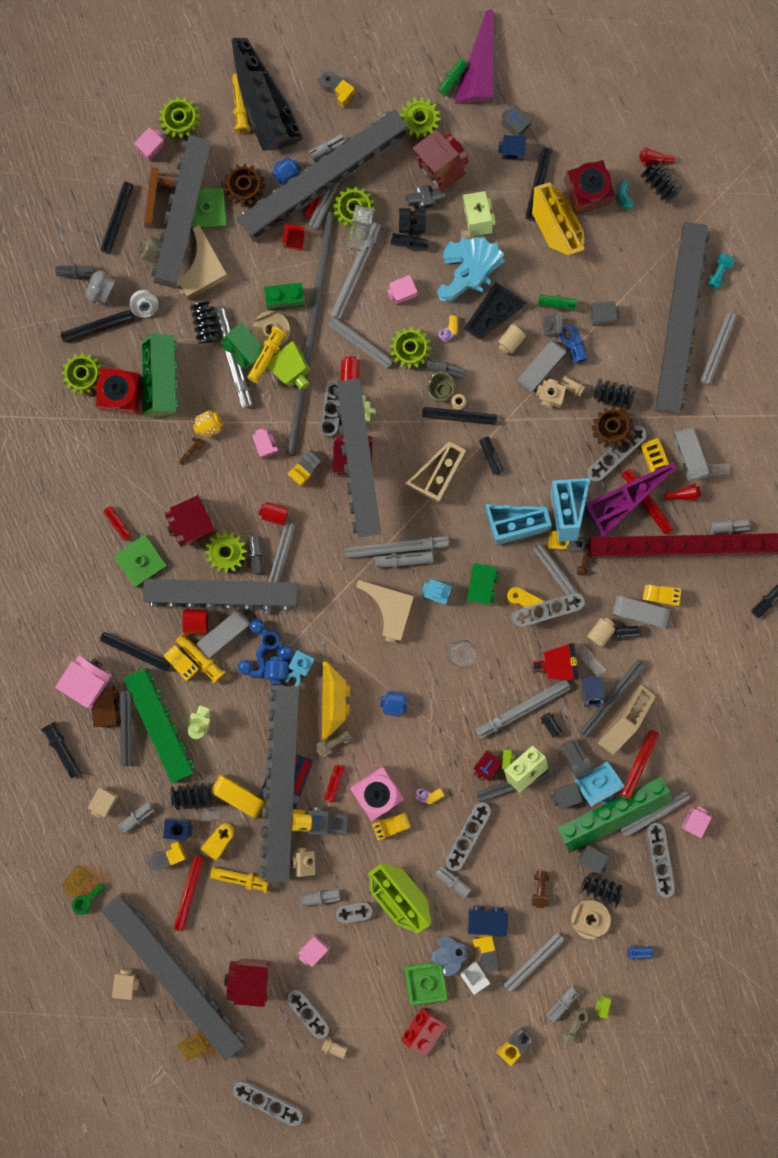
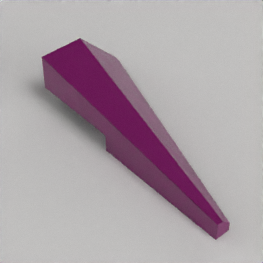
(478, 76)
(615, 505)

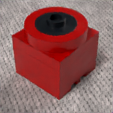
(118, 391)

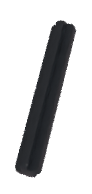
(539, 178)
(116, 217)
(97, 326)
(458, 415)
(135, 651)

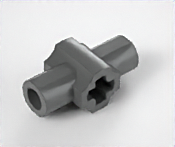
(424, 197)

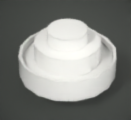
(144, 303)

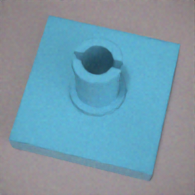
(600, 785)

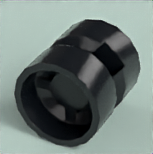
(405, 220)

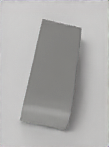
(541, 366)
(326, 417)
(690, 454)
(641, 612)
(224, 633)

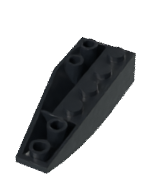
(264, 102)

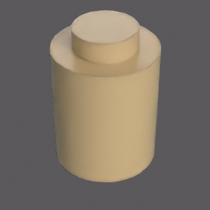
(511, 340)
(601, 632)

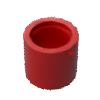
(195, 621)

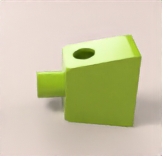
(290, 366)

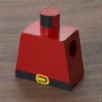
(558, 663)

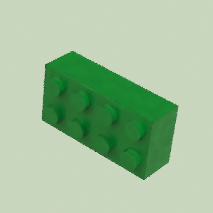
(159, 375)

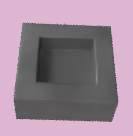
(553, 325)
(337, 823)

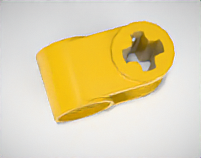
(217, 843)

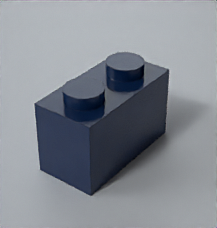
(487, 921)

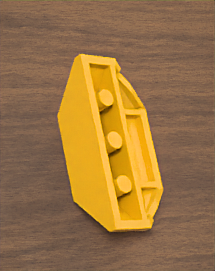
(557, 220)
(334, 700)

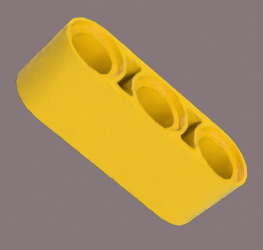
(238, 796)

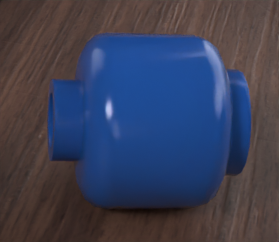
(285, 170)
(276, 670)
(394, 703)

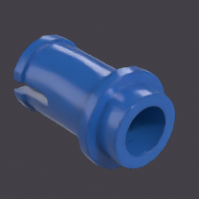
(639, 952)

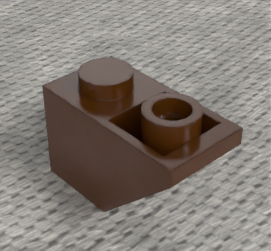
(105, 709)

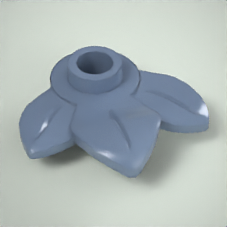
(446, 955)

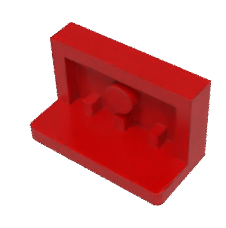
(423, 1032)

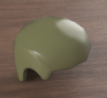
(441, 386)

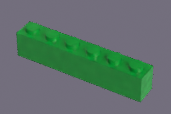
(158, 724)
(615, 815)

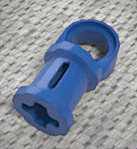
(575, 344)

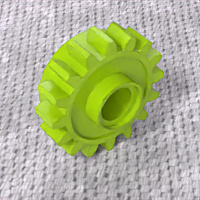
(423, 109)
(183, 127)
(350, 198)
(410, 358)
(72, 371)
(226, 562)

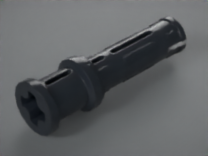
(56, 741)

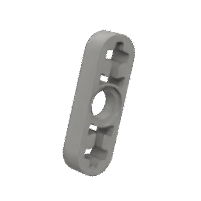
(321, 1021)

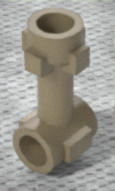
(325, 749)
(581, 1017)

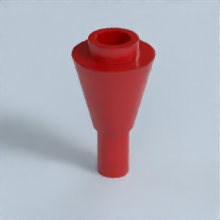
(650, 156)
(688, 493)

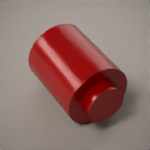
(350, 368)
(273, 513)

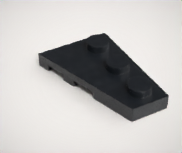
(493, 311)

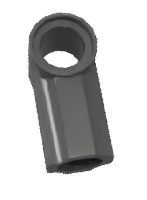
(578, 761)

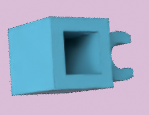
(436, 591)
(300, 665)

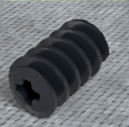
(661, 182)
(204, 322)
(614, 394)
(190, 796)
(602, 889)

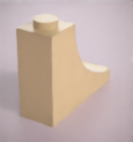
(205, 270)
(394, 608)
(627, 721)

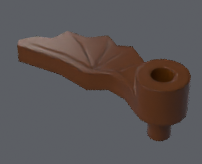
(198, 444)
(581, 570)

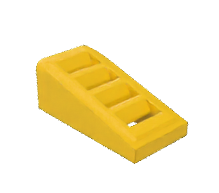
(662, 456)

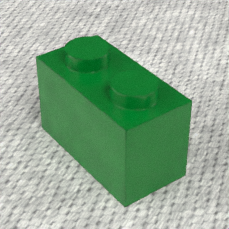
(284, 296)
(242, 345)
(481, 584)

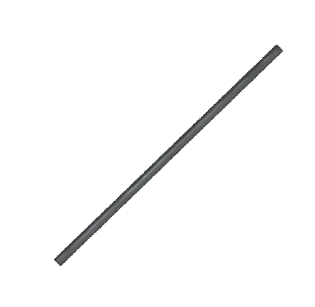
(311, 329)

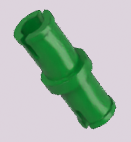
(452, 77)
(557, 302)

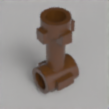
(540, 900)

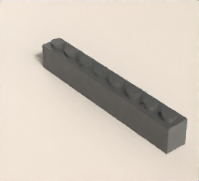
(182, 211)
(358, 458)
(221, 593)

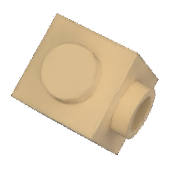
(102, 802)
(125, 984)

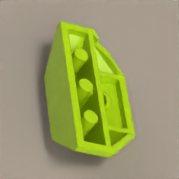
(400, 897)

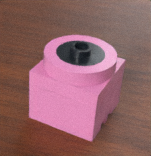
(84, 681)
(377, 793)

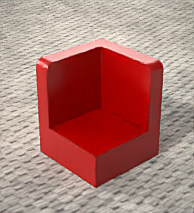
(294, 237)

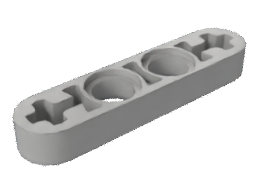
(618, 456)
(547, 608)
(470, 837)
(662, 859)
(266, 1105)

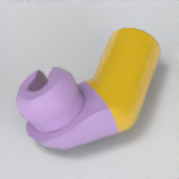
(452, 330)
(428, 797)

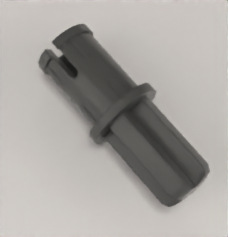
(74, 270)
(436, 366)
(256, 555)

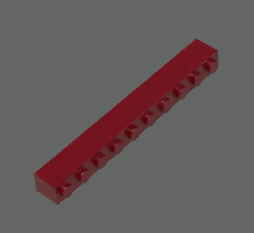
(683, 545)

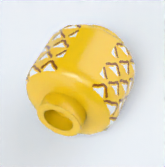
(207, 424)

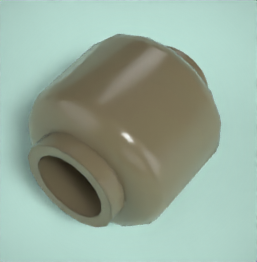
(148, 249)

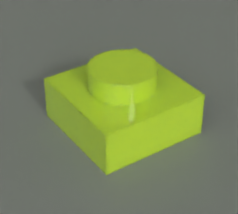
(507, 758)
(603, 1006)

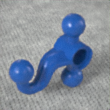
(258, 627)

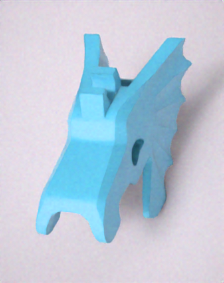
(477, 258)

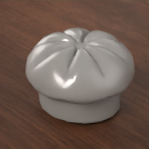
(99, 287)

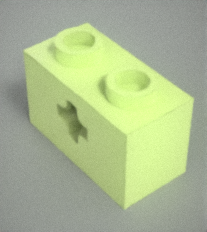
(478, 214)
(526, 769)

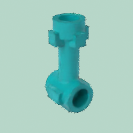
(725, 261)

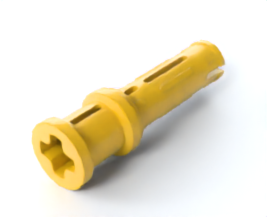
(240, 111)
(270, 347)
(206, 665)
(250, 881)

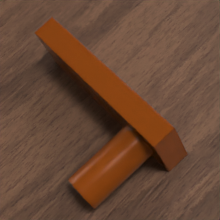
(155, 180)

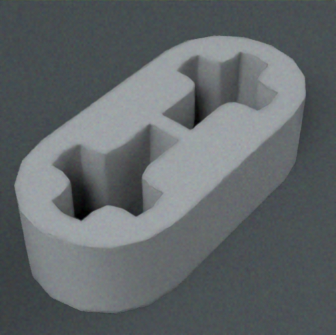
(355, 916)

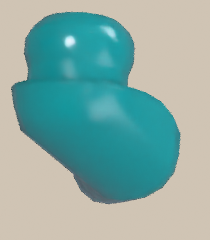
(622, 196)

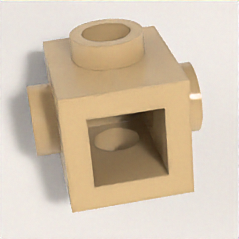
(557, 393)
(302, 862)

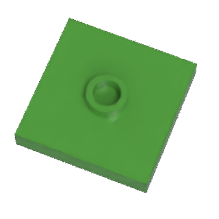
(210, 209)
(140, 560)
(425, 983)

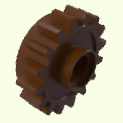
(247, 194)
(617, 436)

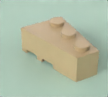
(437, 472)

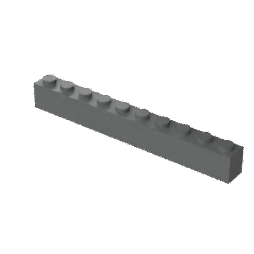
(323, 175)
(681, 318)
(279, 784)
(173, 976)

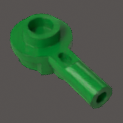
(82, 904)

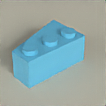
(568, 506)
(515, 523)

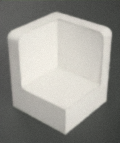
(474, 978)

